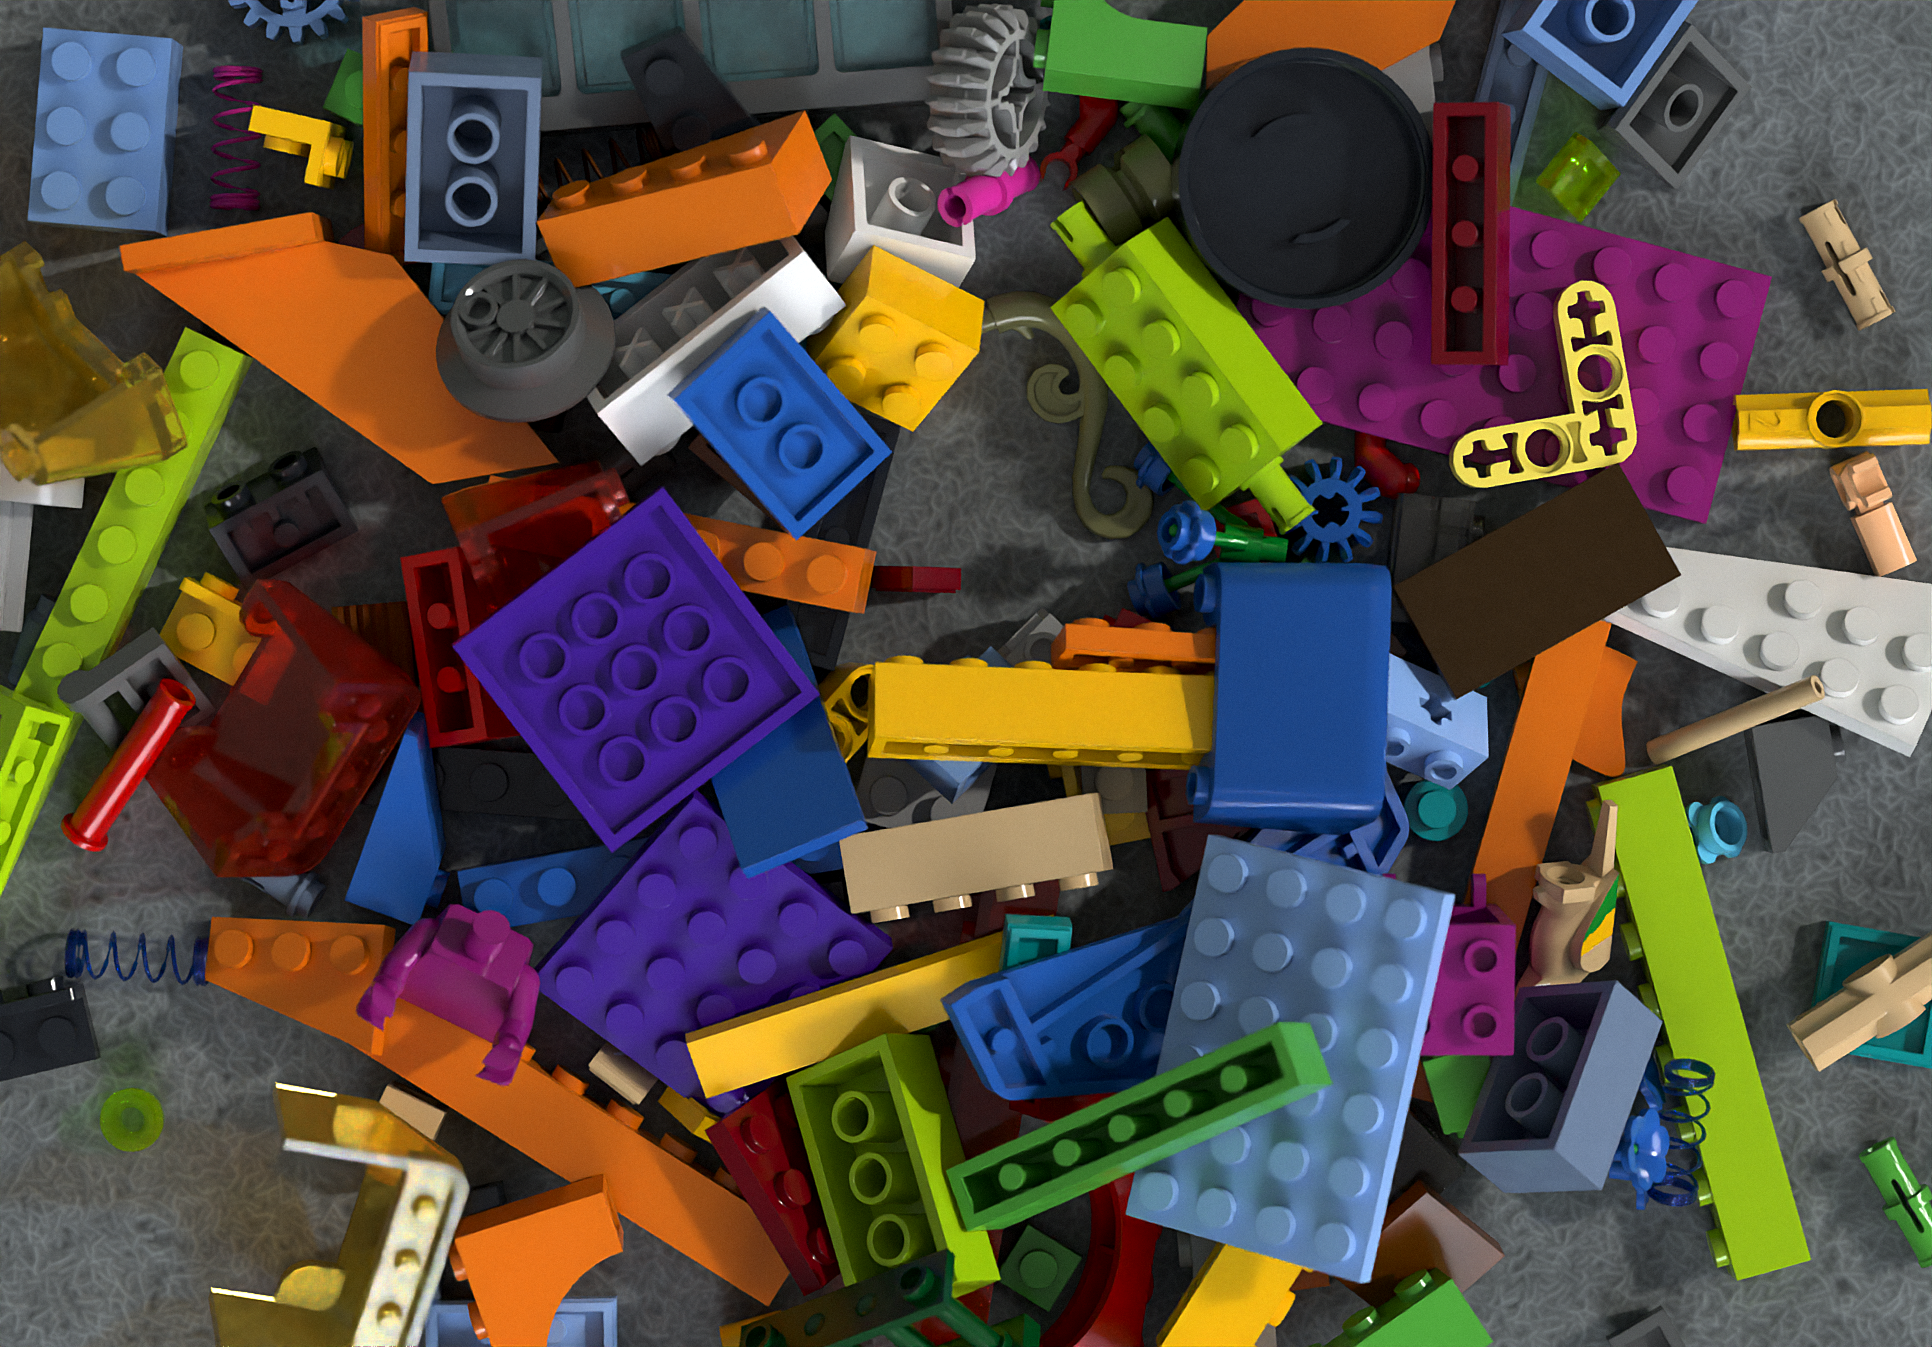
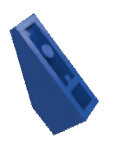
(407, 837)

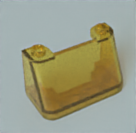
(65, 395)

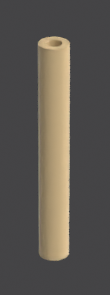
(1735, 719)

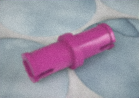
(985, 194)

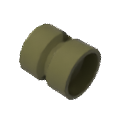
(1128, 191)

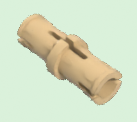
(1847, 264)

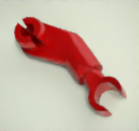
(1094, 122)

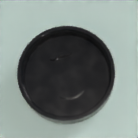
(1303, 178)

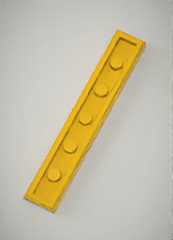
(836, 1017)

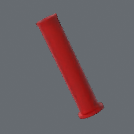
(128, 766)

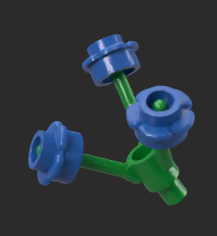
(1189, 535)

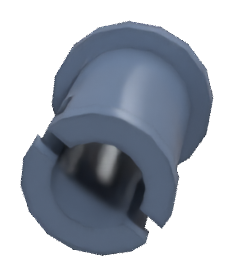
(297, 892)

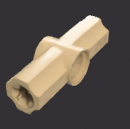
(1870, 1004)

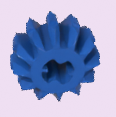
(1352, 507)

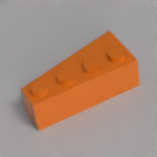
(688, 204)

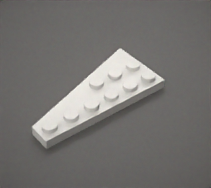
(1790, 622)

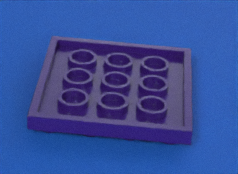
(635, 669)
(698, 943)

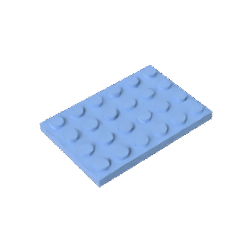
(1321, 948)

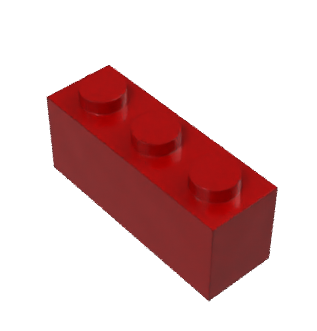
(442, 609)

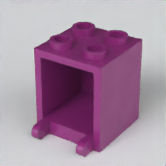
(1474, 981)

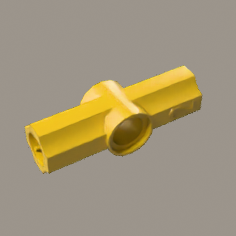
(1870, 419)

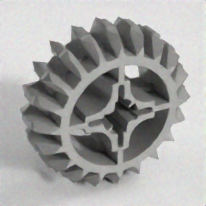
(986, 91)

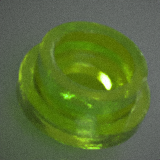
(117, 1133)

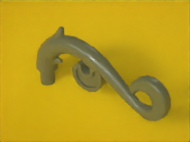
(1030, 310)

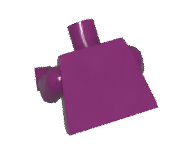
(467, 973)

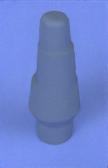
(31, 631)

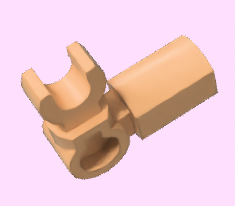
(1876, 523)

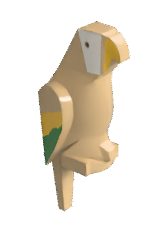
(1576, 912)

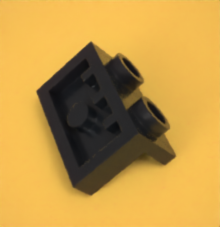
(278, 517)
(45, 1029)

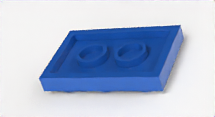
(779, 423)

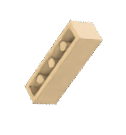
(976, 854)

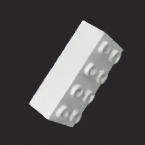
(688, 320)

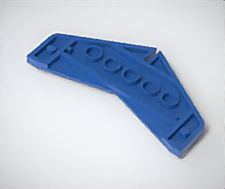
(1102, 1009)

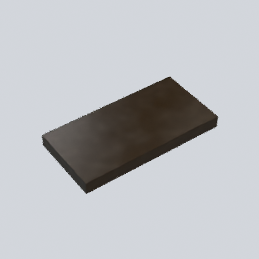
(1536, 581)

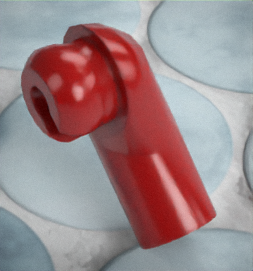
(1383, 467)

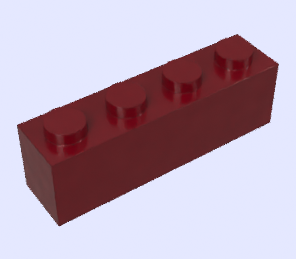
(1470, 233)

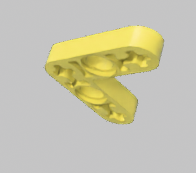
(1573, 428)

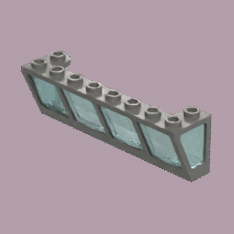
(768, 51)

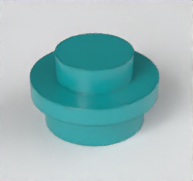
(1435, 810)

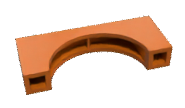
(530, 1256)

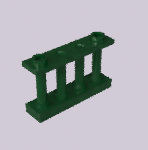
(888, 1307)

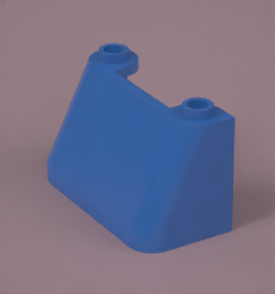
(1295, 696)

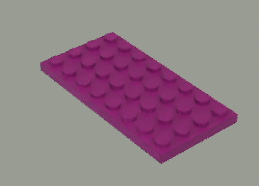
(1682, 336)

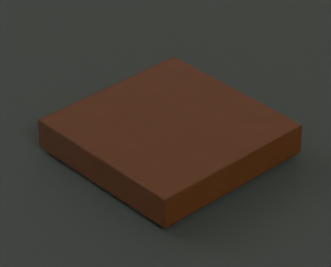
(1421, 1234)

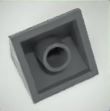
(1677, 107)

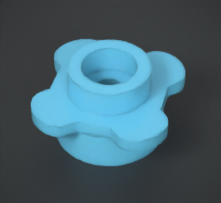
(1716, 829)

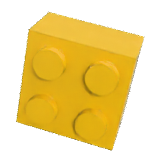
(898, 338)

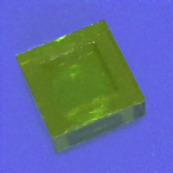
(1578, 177)

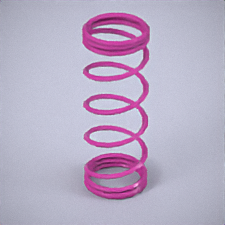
(235, 200)

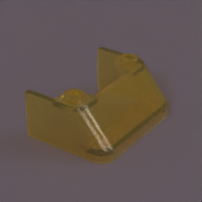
(392, 1243)

